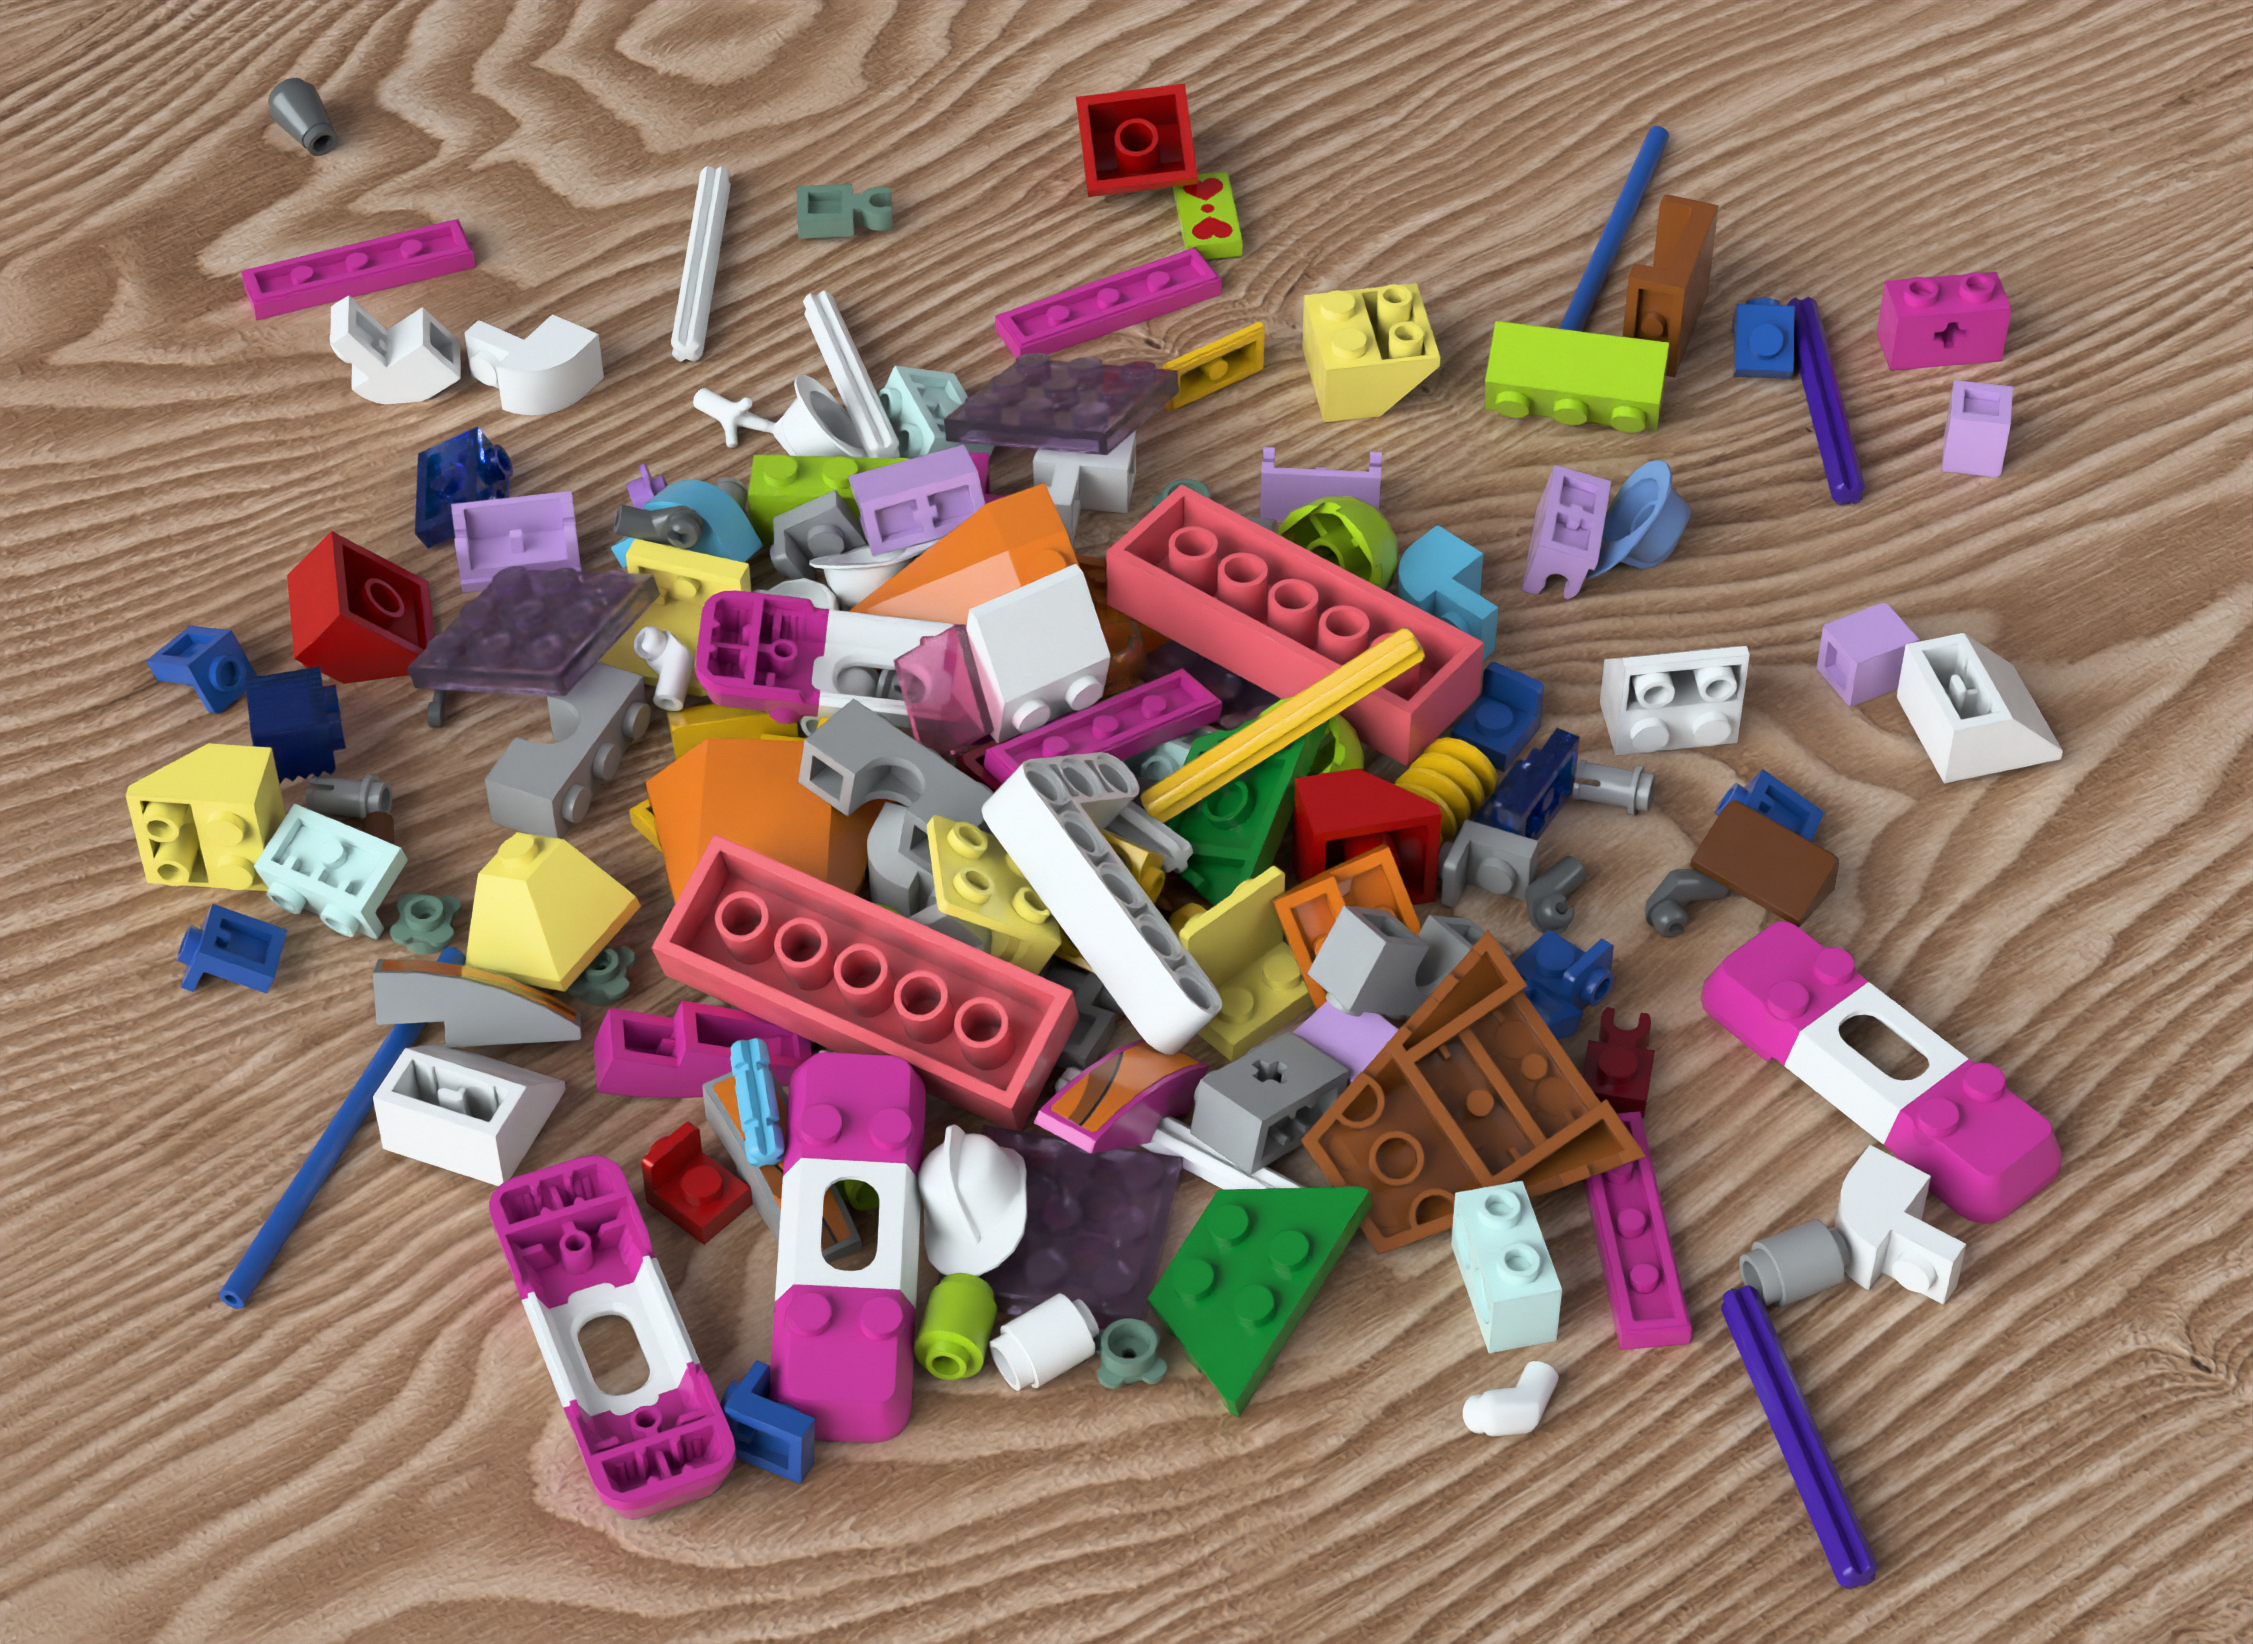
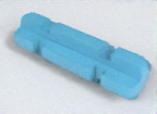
(757, 1102)

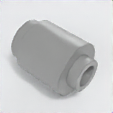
(1795, 1263)

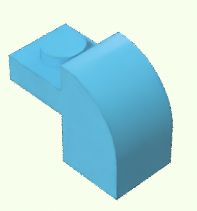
(725, 525)
(1445, 581)

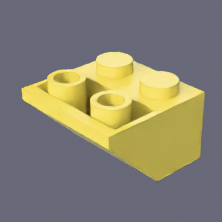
(1366, 348)
(208, 817)

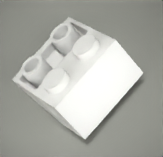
(1674, 699)
(1971, 709)
(463, 1110)

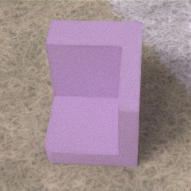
(1977, 428)
(1864, 653)

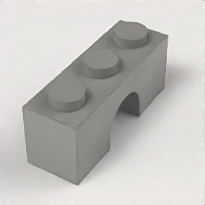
(867, 758)
(551, 785)
(1382, 966)

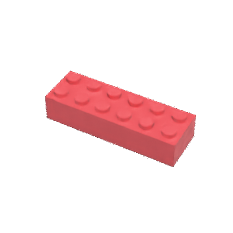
(1287, 618)
(866, 981)

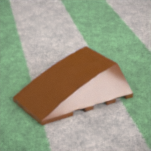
(1465, 1103)

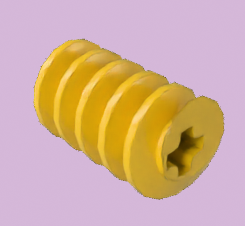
(1454, 778)

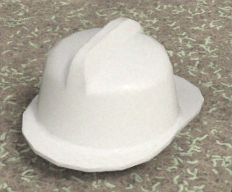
(817, 424)
(859, 573)
(972, 1203)

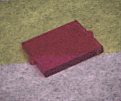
(944, 692)

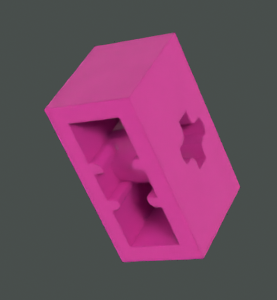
(1943, 320)

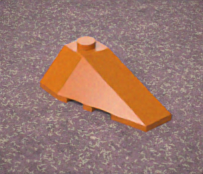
(979, 560)

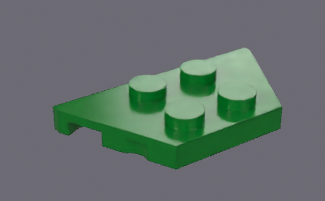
(1243, 822)
(1251, 1278)

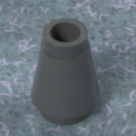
(301, 113)

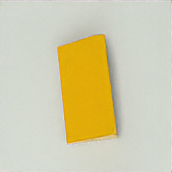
(1217, 364)
(696, 723)

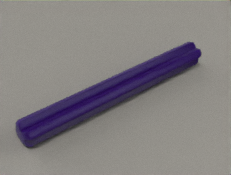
(1826, 404)
(1799, 1438)

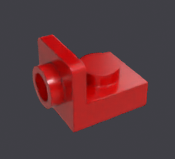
(691, 1185)

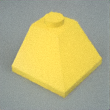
(544, 912)

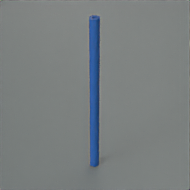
(1615, 230)
(321, 1159)

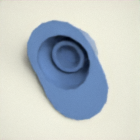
(1642, 520)

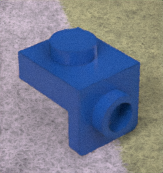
(1763, 339)

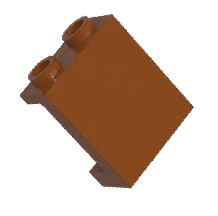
(1669, 296)

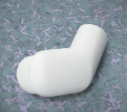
(670, 661)
(1512, 1409)

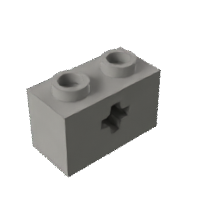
(1266, 1101)

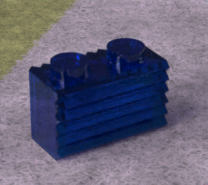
(296, 720)

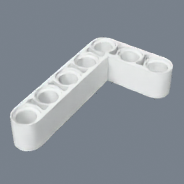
(1049, 829)

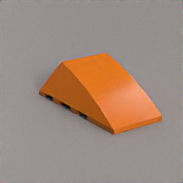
(754, 799)

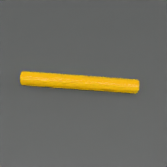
(1283, 725)

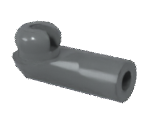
(668, 526)
(1548, 894)
(1667, 903)

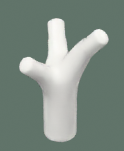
(731, 414)

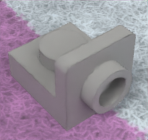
(814, 531)
(1488, 860)

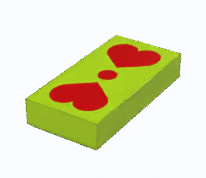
(1209, 217)

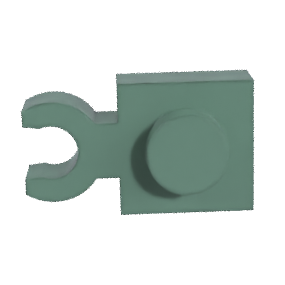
(835, 210)

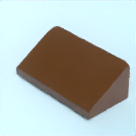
(1767, 863)

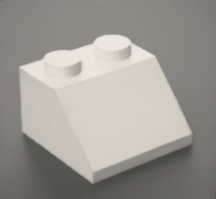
(1039, 652)

